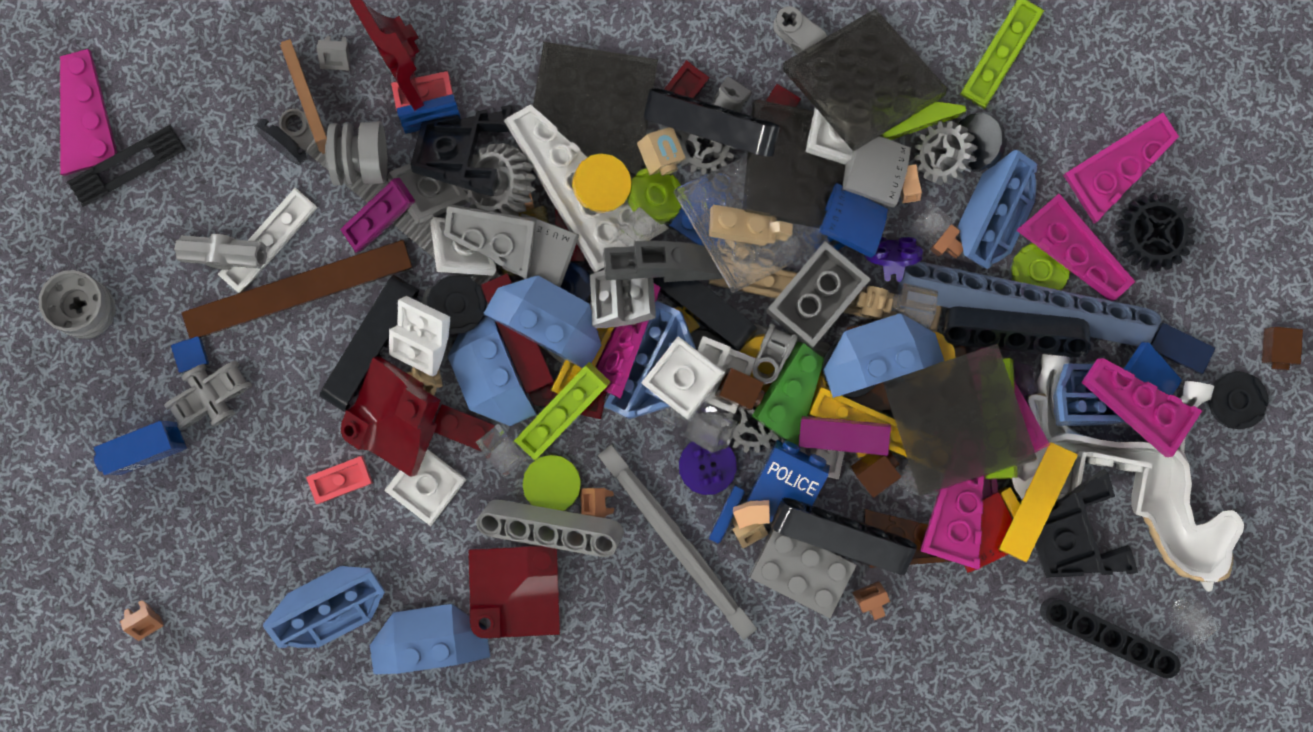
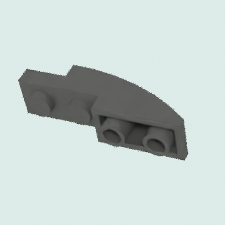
(660, 259)

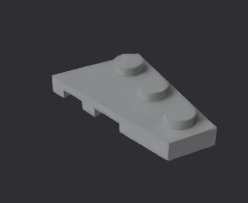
(493, 234)

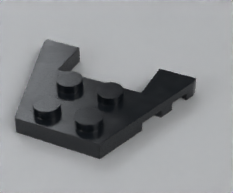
(447, 149)
(1067, 538)

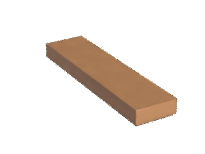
(304, 94)

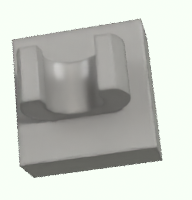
(333, 54)

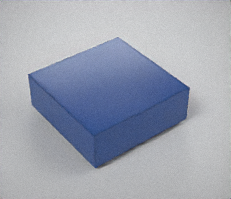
(189, 354)

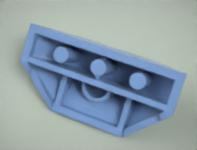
(998, 209)
(547, 318)
(657, 338)
(880, 353)
(489, 375)
(1076, 403)
(325, 608)
(426, 640)

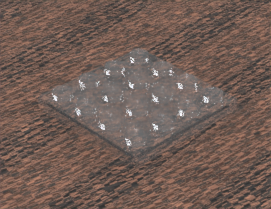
(740, 261)

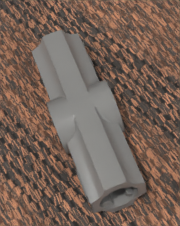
(220, 251)

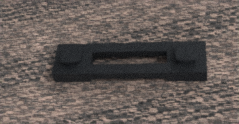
(89, 185)

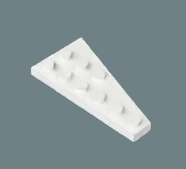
(554, 164)

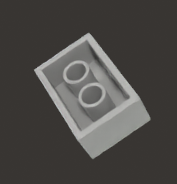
(818, 295)
(802, 572)

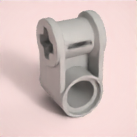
(800, 33)
(732, 95)
(774, 349)

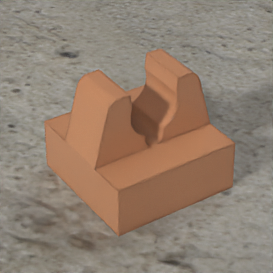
(948, 243)
(594, 502)
(871, 599)
(141, 622)

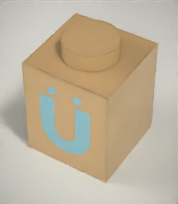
(661, 151)

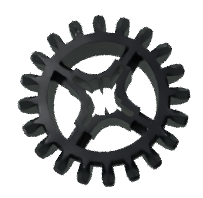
(1147, 225)

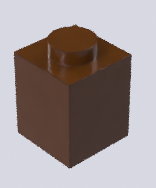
(1282, 347)
(740, 389)
(876, 472)

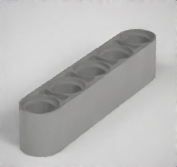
(564, 524)

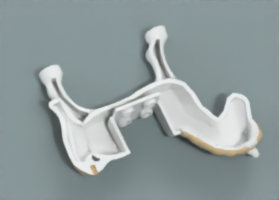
(1159, 486)

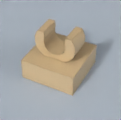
(749, 534)

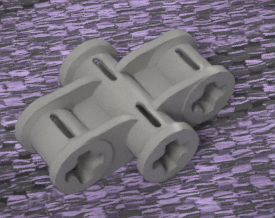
(208, 395)

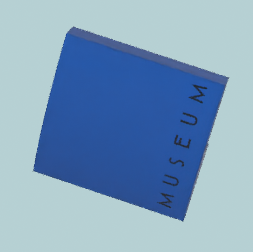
(854, 221)

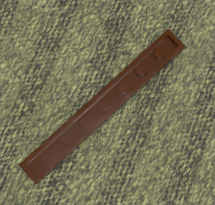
(297, 290)

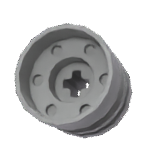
(352, 153)
(62, 298)

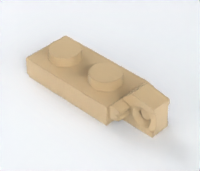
(746, 227)

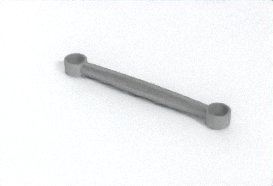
(677, 543)

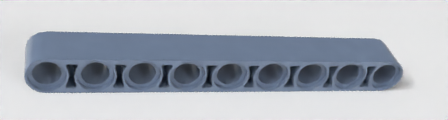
(1106, 318)

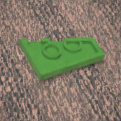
(791, 394)

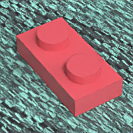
(428, 86)
(339, 480)

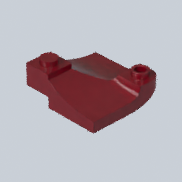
(395, 46)
(392, 417)
(514, 591)

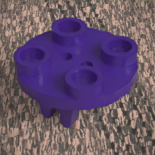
(896, 255)
(711, 479)

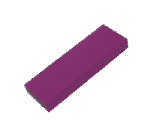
(377, 214)
(845, 435)

